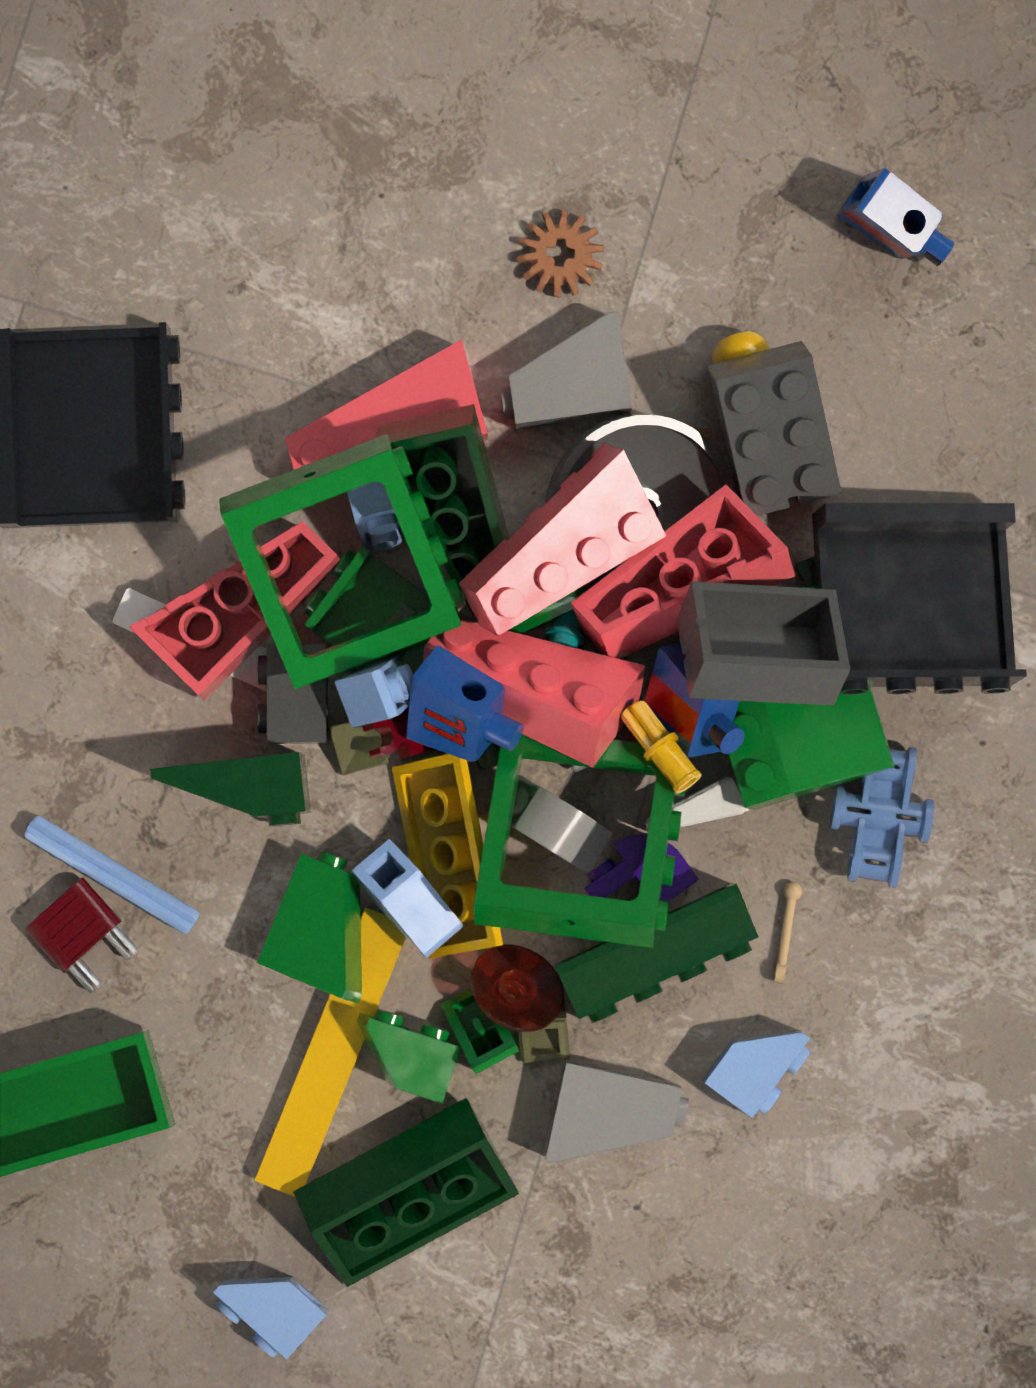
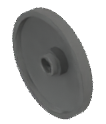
(668, 457)

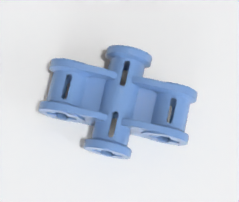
(879, 833)

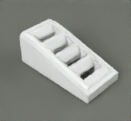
(710, 803)

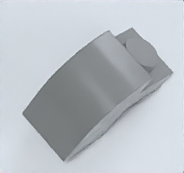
(558, 826)

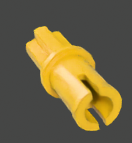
(660, 746)

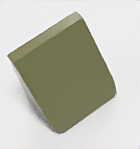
(547, 1043)

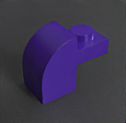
(610, 877)

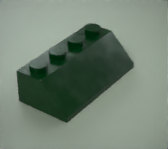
(692, 936)
(405, 1192)

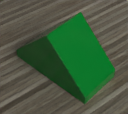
(478, 1035)

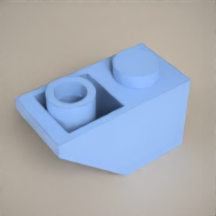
(375, 517)
(375, 691)
(407, 898)
(754, 1066)
(275, 1308)

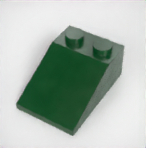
(258, 786)

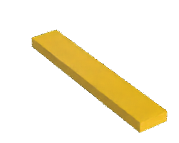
(329, 1063)

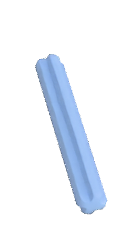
(111, 874)

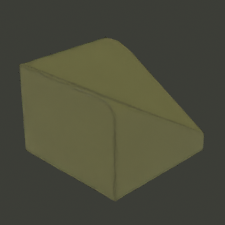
(353, 748)

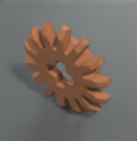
(544, 266)

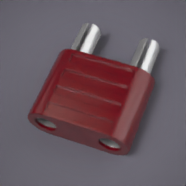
(75, 927)

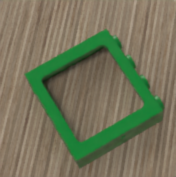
(313, 484)
(571, 913)

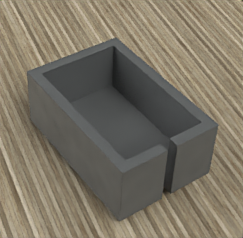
(774, 428)
(763, 643)

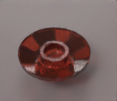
(526, 977)

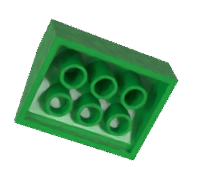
(806, 747)

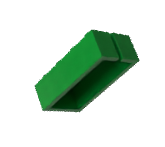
(81, 1102)

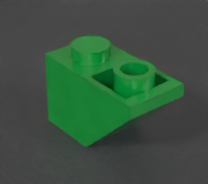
(411, 1058)

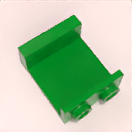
(363, 602)

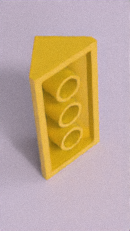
(445, 841)

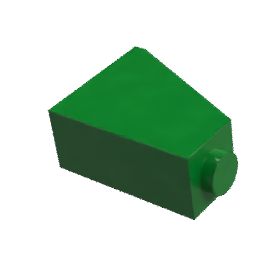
(319, 928)

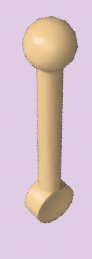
(792, 892)

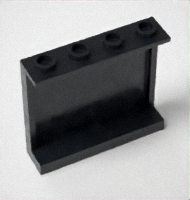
(89, 427)
(920, 594)

